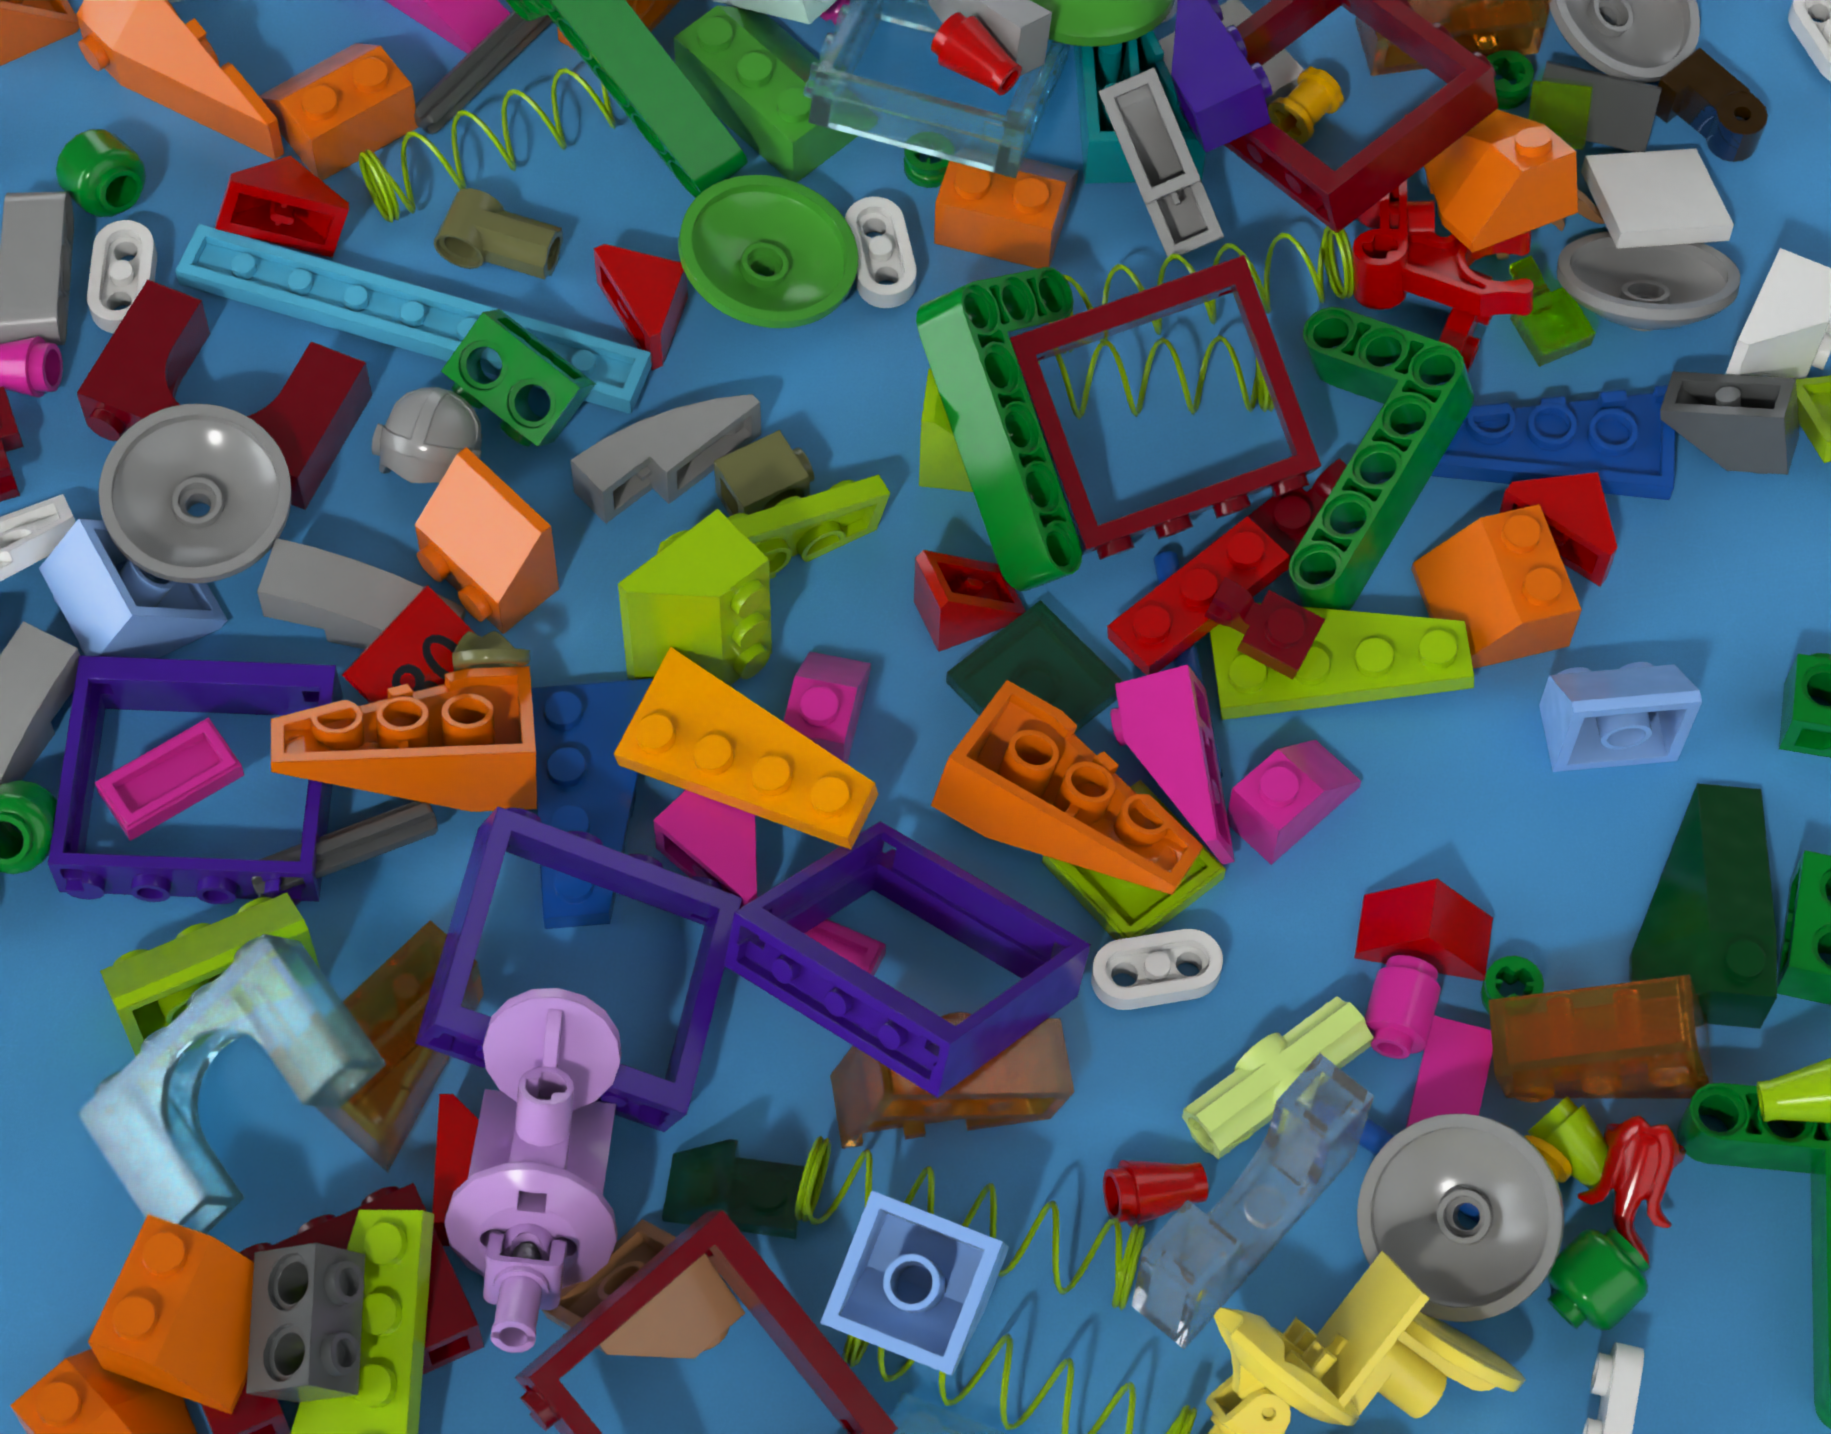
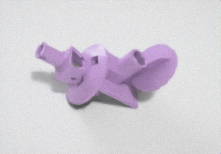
(539, 1159)

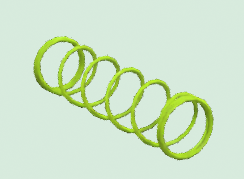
(382, 185)
(1326, 255)
(1259, 386)
(1125, 1269)
(855, 1349)

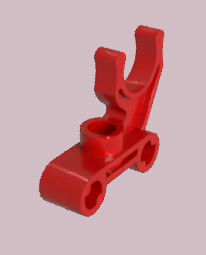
(1412, 258)

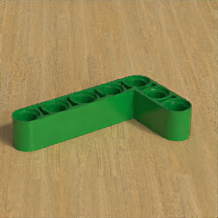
(645, 87)
(995, 421)
(1384, 453)
(1754, 1145)

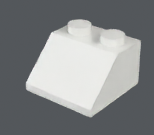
(1788, 322)

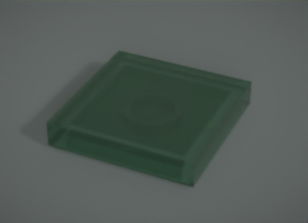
(1042, 659)

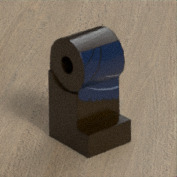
(1713, 105)

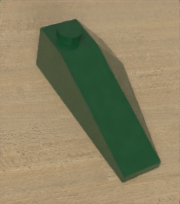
(1715, 910)

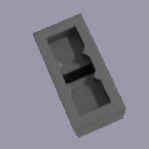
(306, 1323)

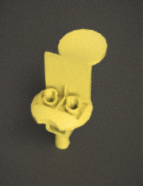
(1366, 1347)

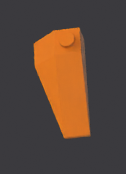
(1043, 790)

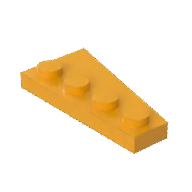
(737, 753)

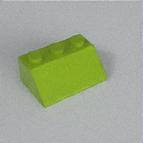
(702, 599)
(155, 984)

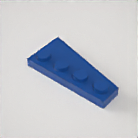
(1557, 438)
(583, 784)

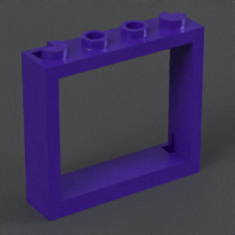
(180, 687)
(776, 955)
(462, 1031)

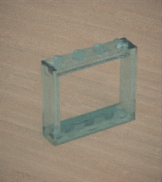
(914, 118)

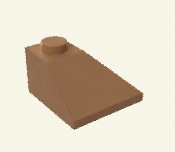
(676, 1323)

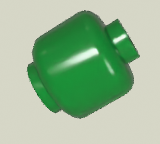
(100, 173)
(25, 825)
(1597, 1279)

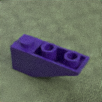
(1212, 79)

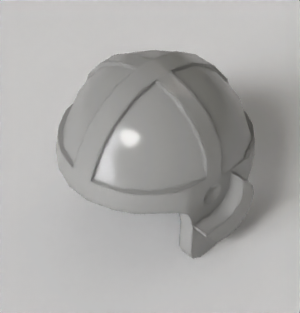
(426, 434)

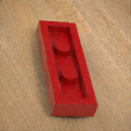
(1175, 611)

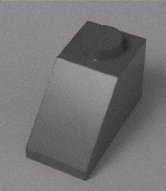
(1736, 419)

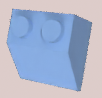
(120, 606)
(1617, 716)
(914, 1283)

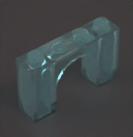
(149, 1110)

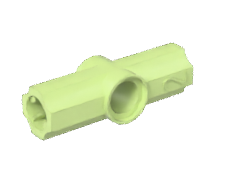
(1248, 1096)

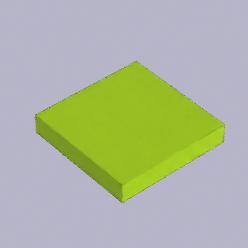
(1129, 908)

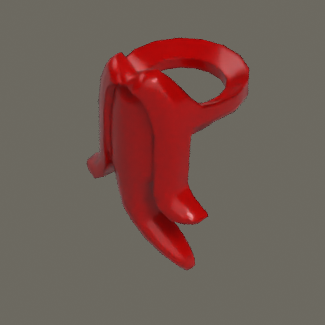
(1637, 1169)

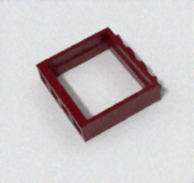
(1399, 152)
(1135, 310)
(756, 1288)

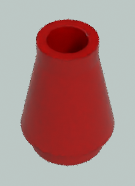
(974, 53)
(1150, 1190)

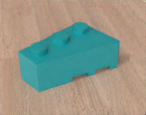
(1101, 68)

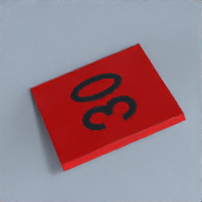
(410, 649)

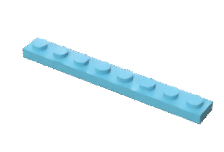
(390, 309)

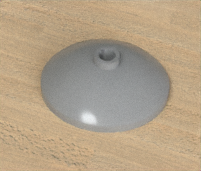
(1630, 36)
(1649, 284)
(188, 459)
(1413, 1206)

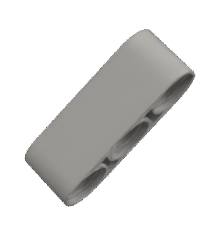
(36, 266)

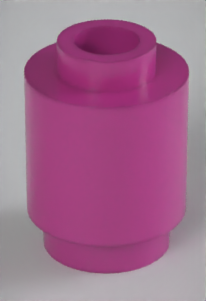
(1402, 1006)

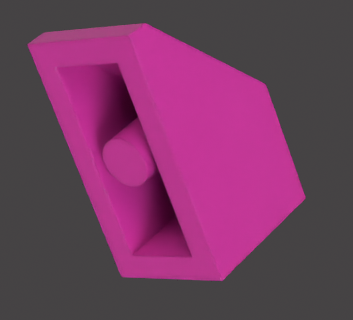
(828, 701)
(1288, 797)
(710, 842)

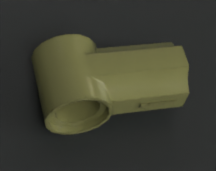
(482, 231)

